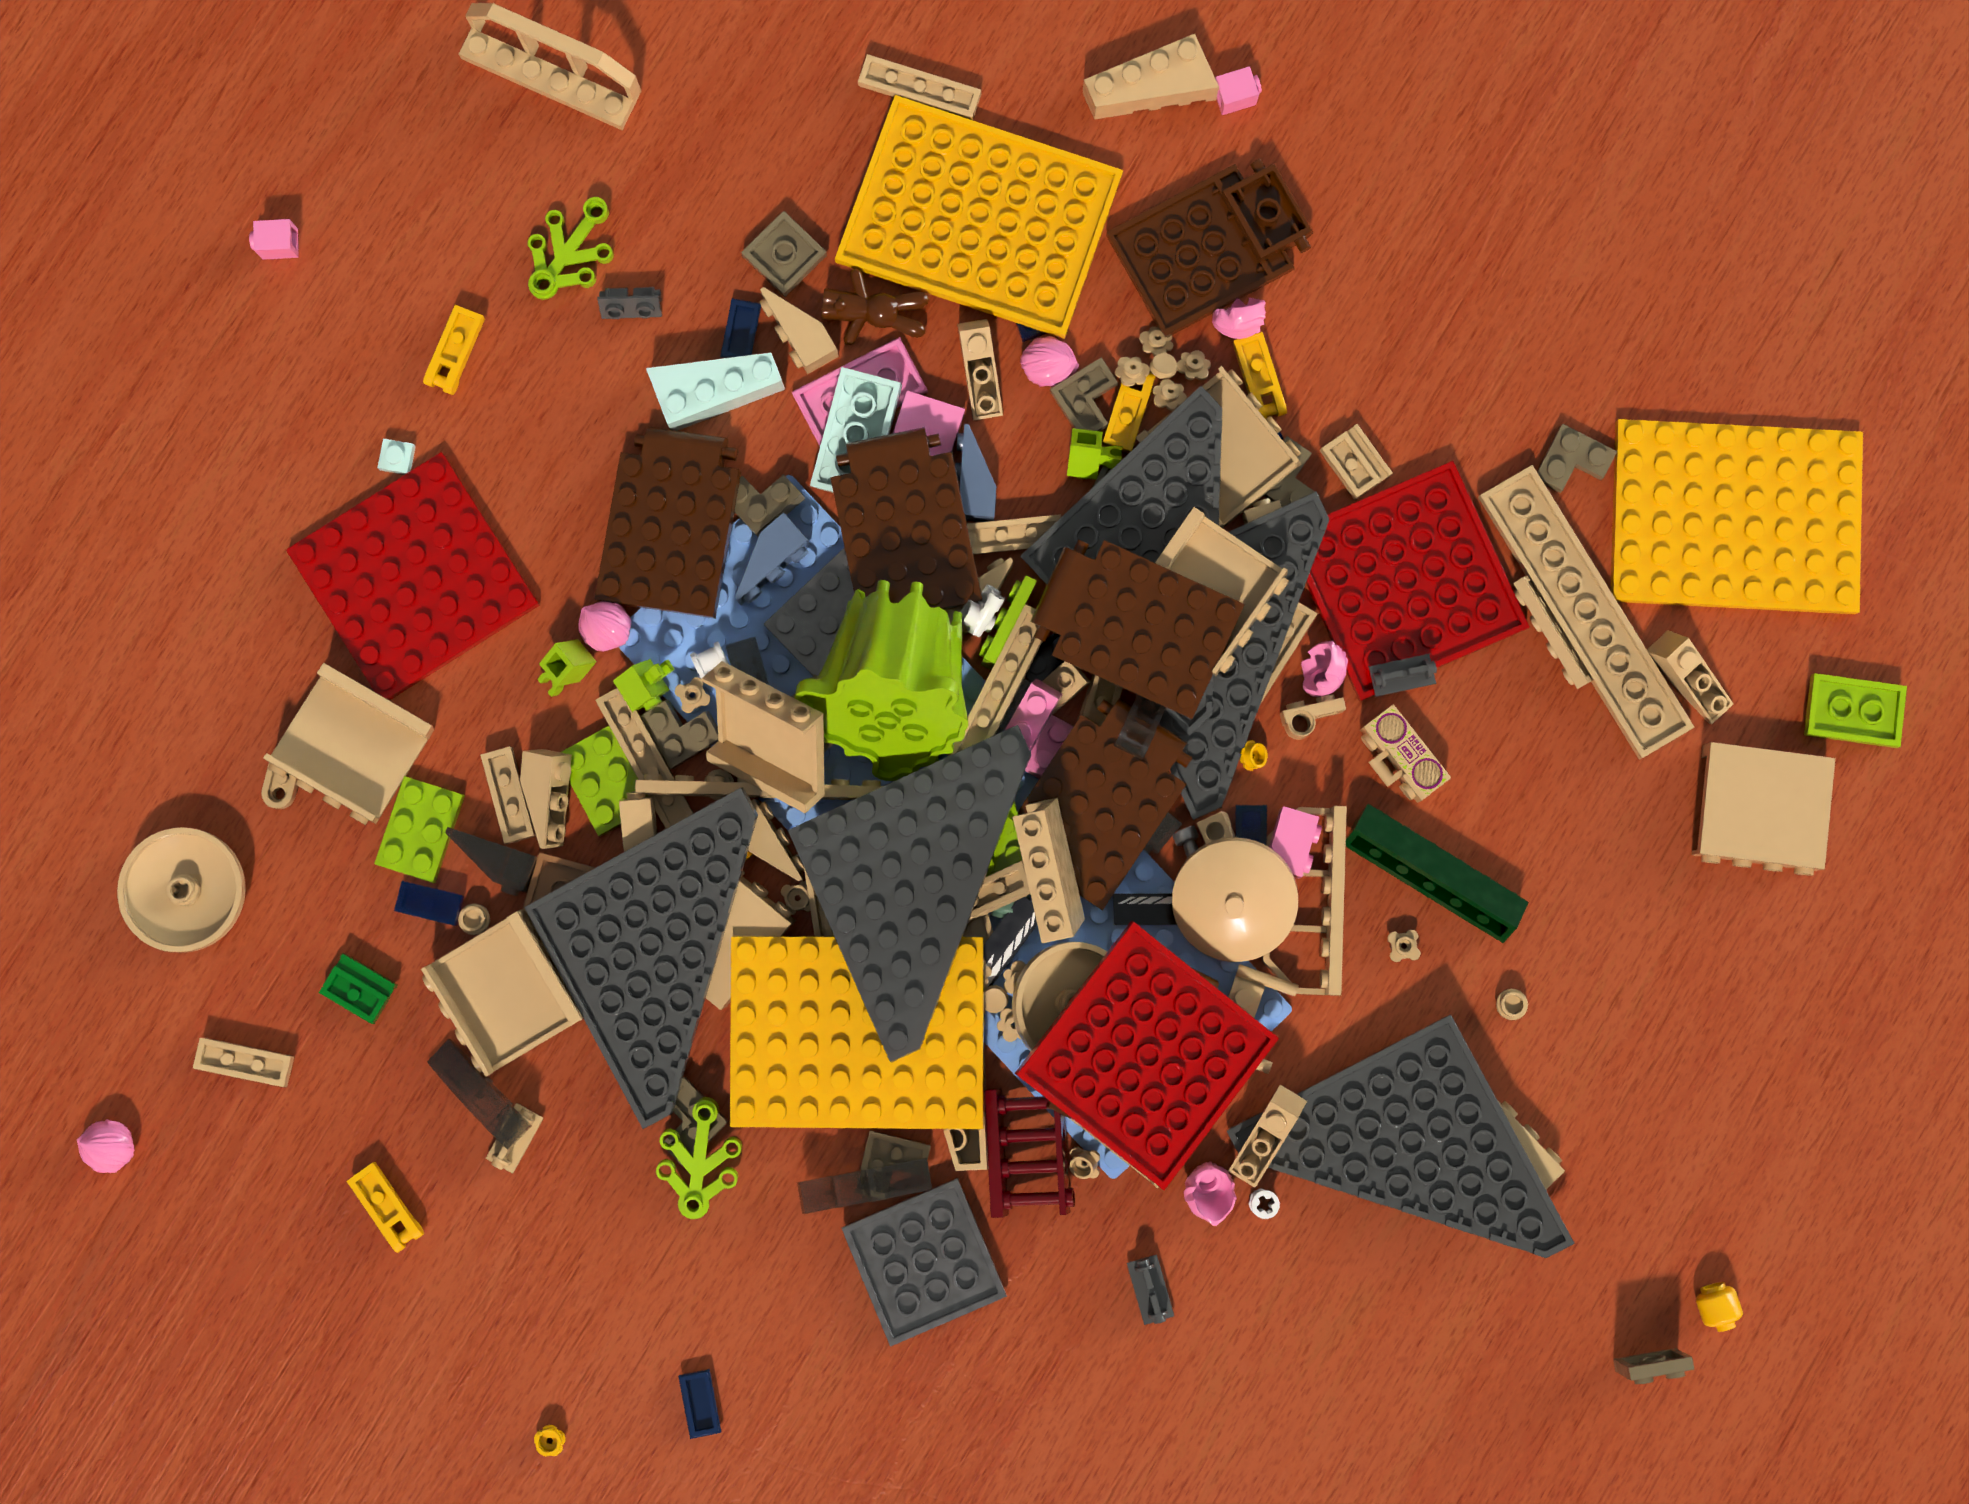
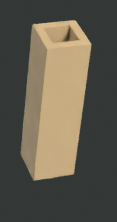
(637, 818)

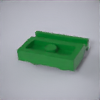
(358, 988)

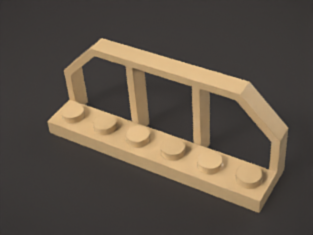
(543, 76)
(1333, 914)

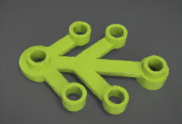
(567, 253)
(698, 1164)

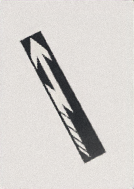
(1143, 909)
(1009, 937)

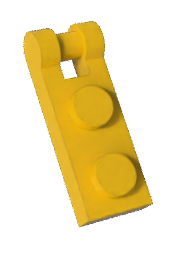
(454, 349)
(1260, 373)
(1128, 415)
(385, 1206)

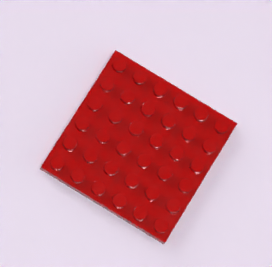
(412, 577)
(1411, 578)
(1147, 1055)

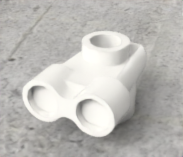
(980, 616)

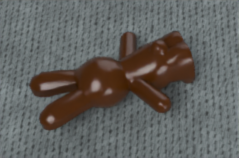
(878, 309)

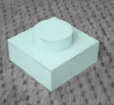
(396, 456)

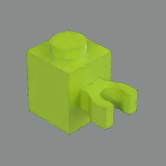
(1087, 454)
(565, 664)
(644, 684)

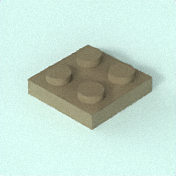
(784, 253)
(1648, 1365)

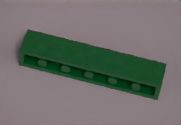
(1436, 873)

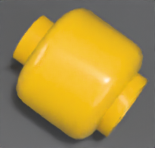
(1719, 1306)

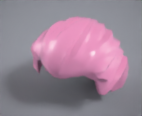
(1240, 319)
(1048, 361)
(604, 625)
(1324, 669)
(106, 1146)
(1210, 1192)

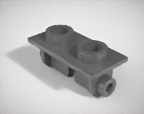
(617, 304)
(1403, 675)
(1150, 1290)

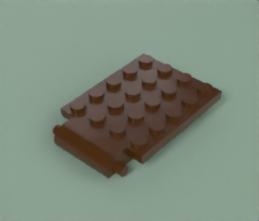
(1211, 244)
(905, 519)
(670, 524)
(1136, 624)
(1109, 797)

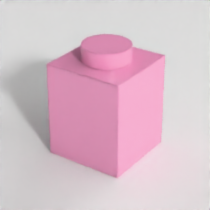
(1237, 90)
(274, 239)

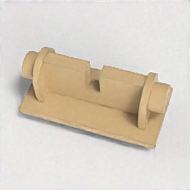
(509, 1159)

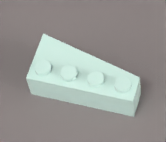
(712, 387)

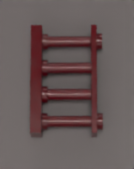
(1001, 1168)

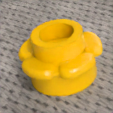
(1253, 755)
(543, 1447)

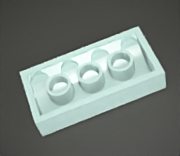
(859, 411)

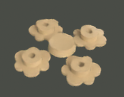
(1163, 367)
(997, 999)

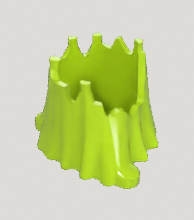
(892, 683)

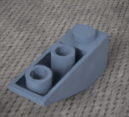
(976, 482)
(774, 550)

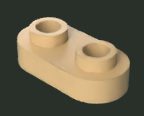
(272, 784)

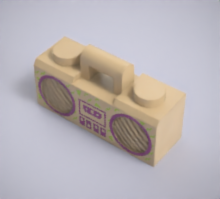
(1408, 754)

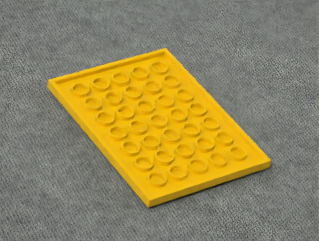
(979, 216)
(1737, 516)
(815, 1060)

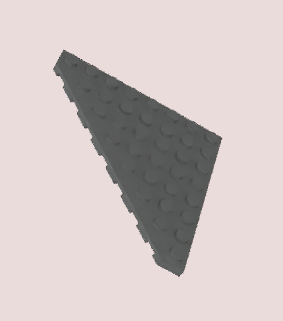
(1147, 501)
(1291, 541)
(905, 876)
(644, 943)
(1422, 1138)

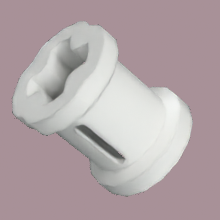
(708, 659)
(1274, 1204)

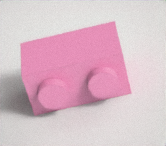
(1035, 710)
(1293, 839)

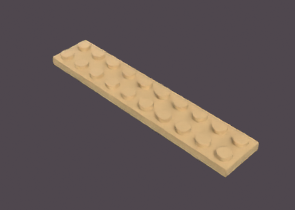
(1586, 612)

